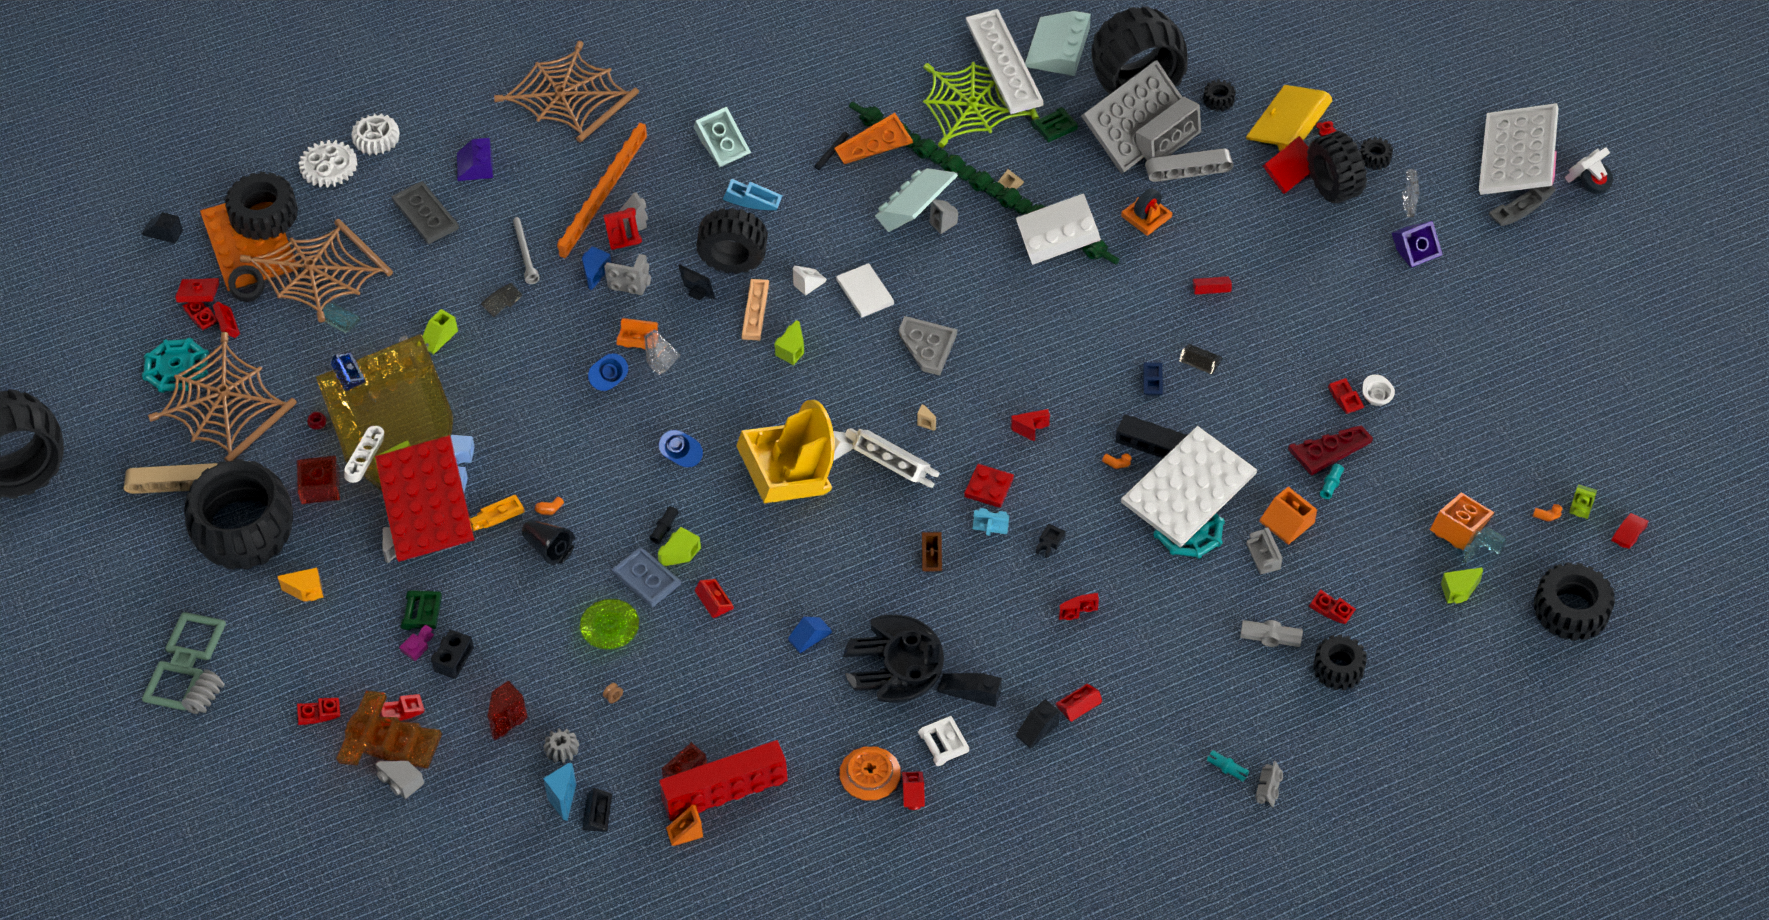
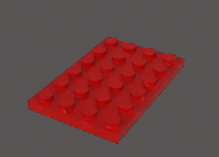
(424, 498)

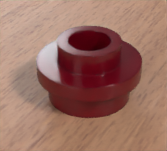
(316, 420)

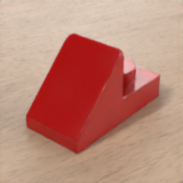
(1027, 423)

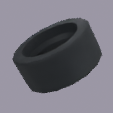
(246, 270)

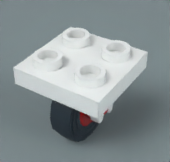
(1593, 173)

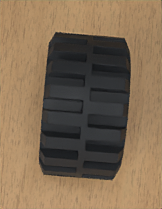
(1336, 675)

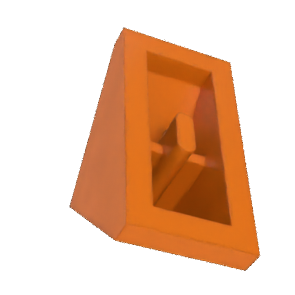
(685, 827)

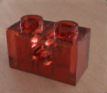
(687, 759)

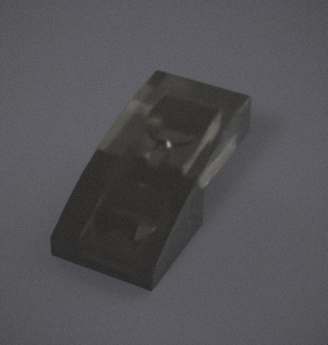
(499, 299)

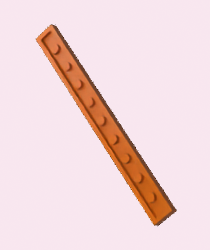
(602, 190)

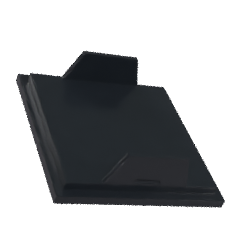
(698, 284)

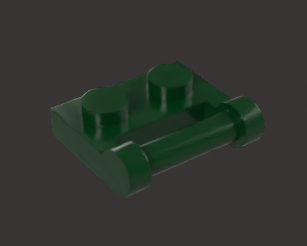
(1060, 126)
(427, 611)

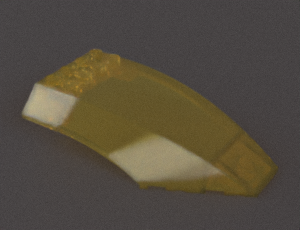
(398, 395)

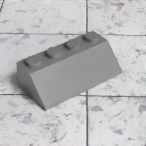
(1170, 129)

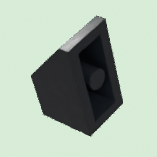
(164, 227)
(1038, 723)

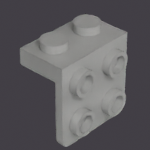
(629, 278)

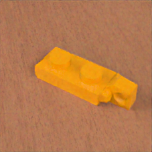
(497, 513)

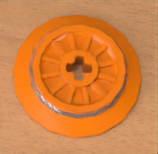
(866, 785)

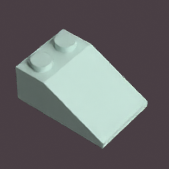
(721, 137)

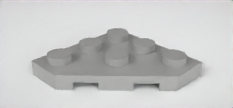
(927, 343)

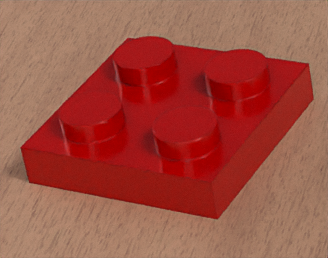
(989, 485)

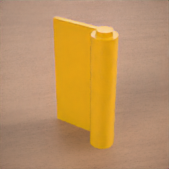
(1290, 115)

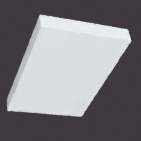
(865, 290)

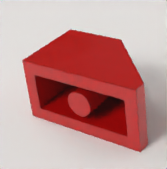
(913, 790)

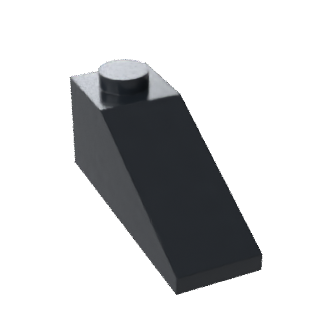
(972, 687)

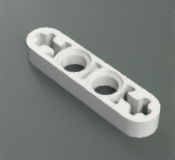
(363, 453)

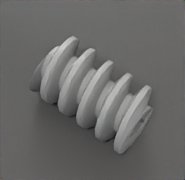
(202, 691)

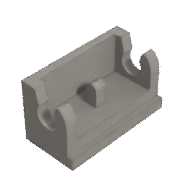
(1264, 551)

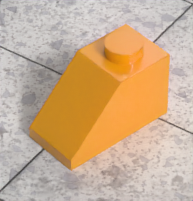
(302, 584)

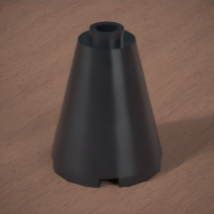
(549, 541)

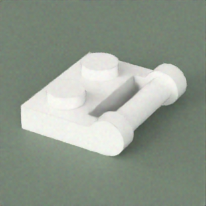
(950, 738)

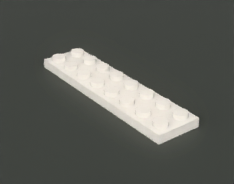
(1004, 61)

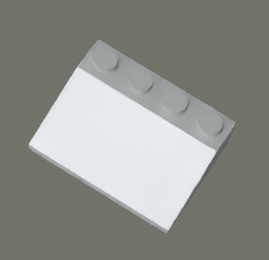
(1058, 229)

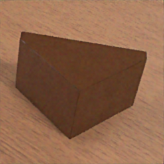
(931, 551)

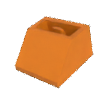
(1289, 515)

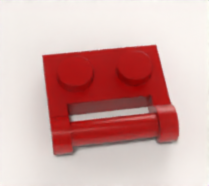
(616, 229)

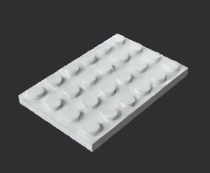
(1519, 149)
(1188, 486)

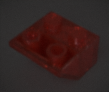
(505, 710)

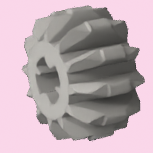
(561, 745)

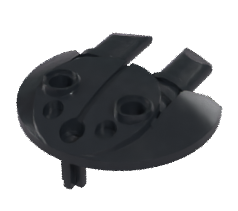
(901, 659)

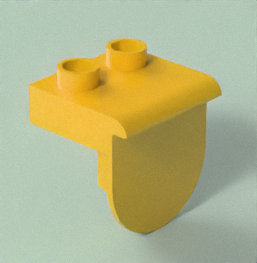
(792, 457)

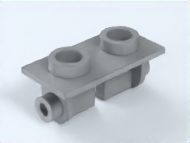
(1272, 777)

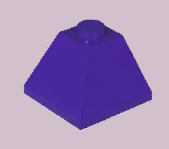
(1417, 243)

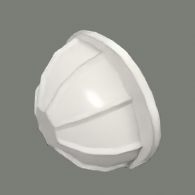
(1378, 390)

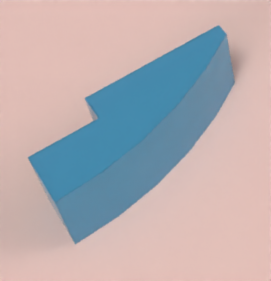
(752, 196)

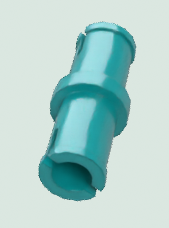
(1331, 481)
(1227, 765)

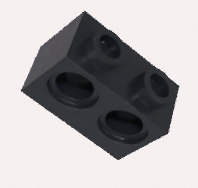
(453, 654)

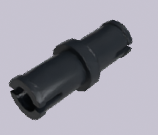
(663, 525)

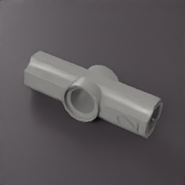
(1271, 633)

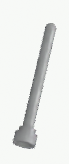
(531, 274)

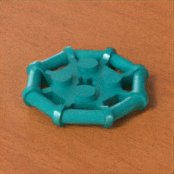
(174, 352)
(1197, 539)

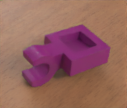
(417, 645)

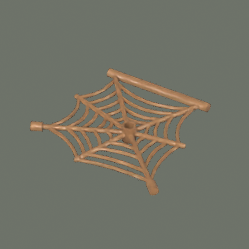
(560, 93)
(310, 268)
(223, 393)

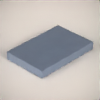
(646, 577)

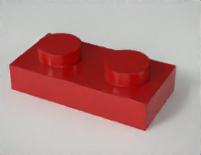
(226, 319)

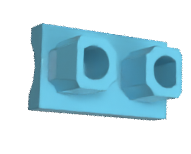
(991, 522)

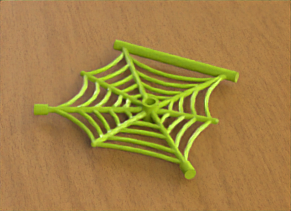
(971, 102)

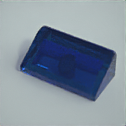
(347, 370)

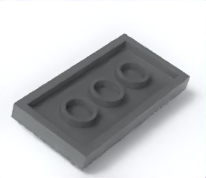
(425, 212)

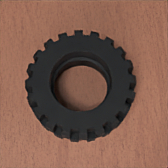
(1336, 167)
(267, 221)
(737, 226)
(1566, 620)

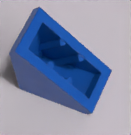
(808, 632)

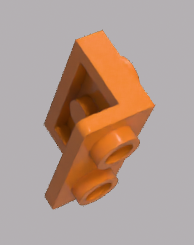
(633, 332)

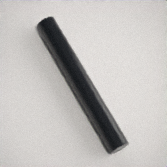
(831, 151)

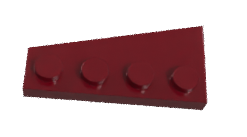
(1329, 449)

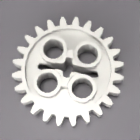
(328, 163)

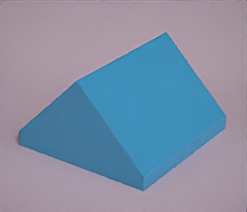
(560, 789)

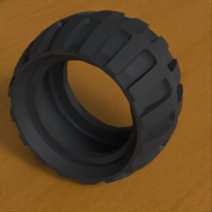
(1130, 34)
(39, 459)
(229, 484)

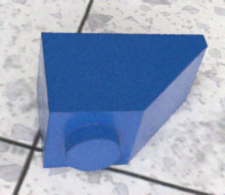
(594, 265)

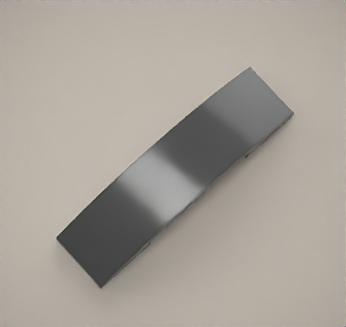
(1521, 206)

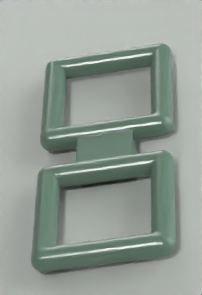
(183, 658)

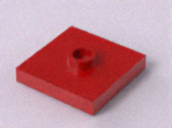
(197, 290)

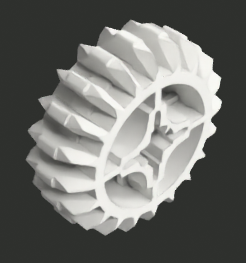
(375, 134)

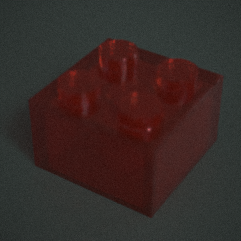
(318, 479)

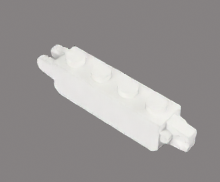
(891, 456)

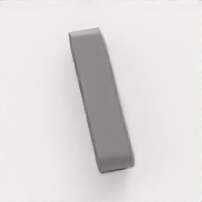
(1189, 165)

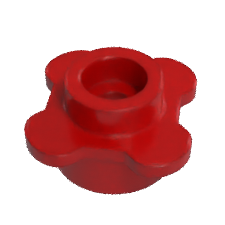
(1325, 128)

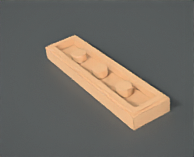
(755, 309)

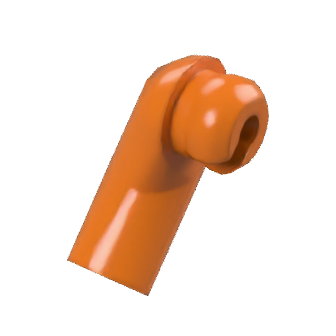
(1122, 462)
(547, 508)
(1549, 515)

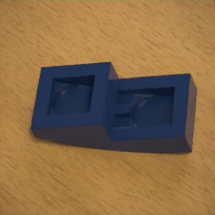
(1152, 378)

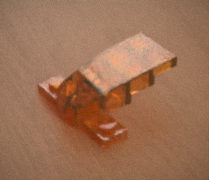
(386, 736)

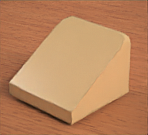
(1010, 180)
(926, 418)

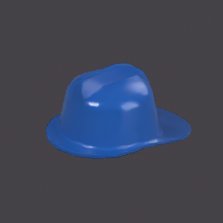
(608, 372)
(680, 448)

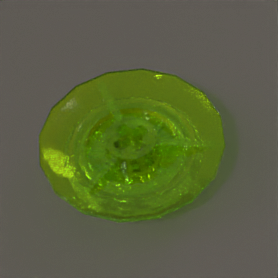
(611, 612)

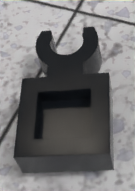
(1050, 538)

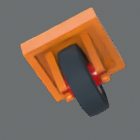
(1147, 212)

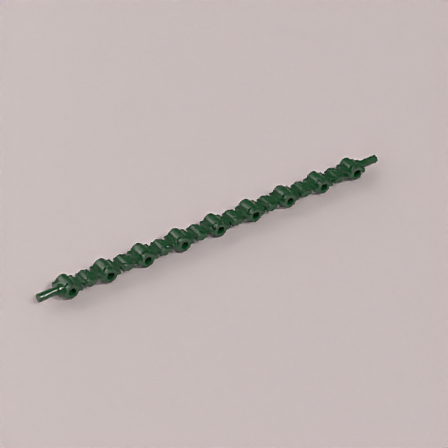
(979, 181)

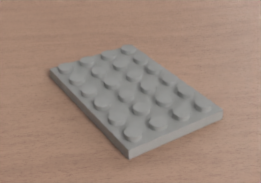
(1128, 110)

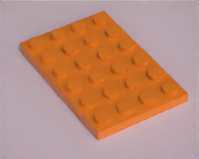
(230, 245)

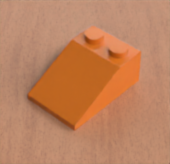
(1461, 521)

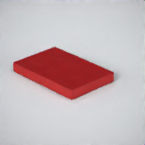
(1289, 165)

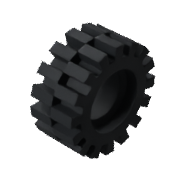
(1219, 88)
(1376, 146)

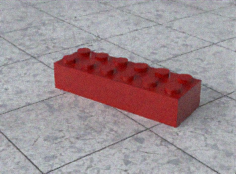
(724, 779)

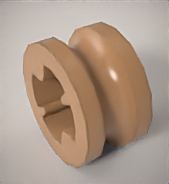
(612, 693)

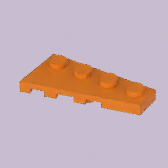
(876, 139)

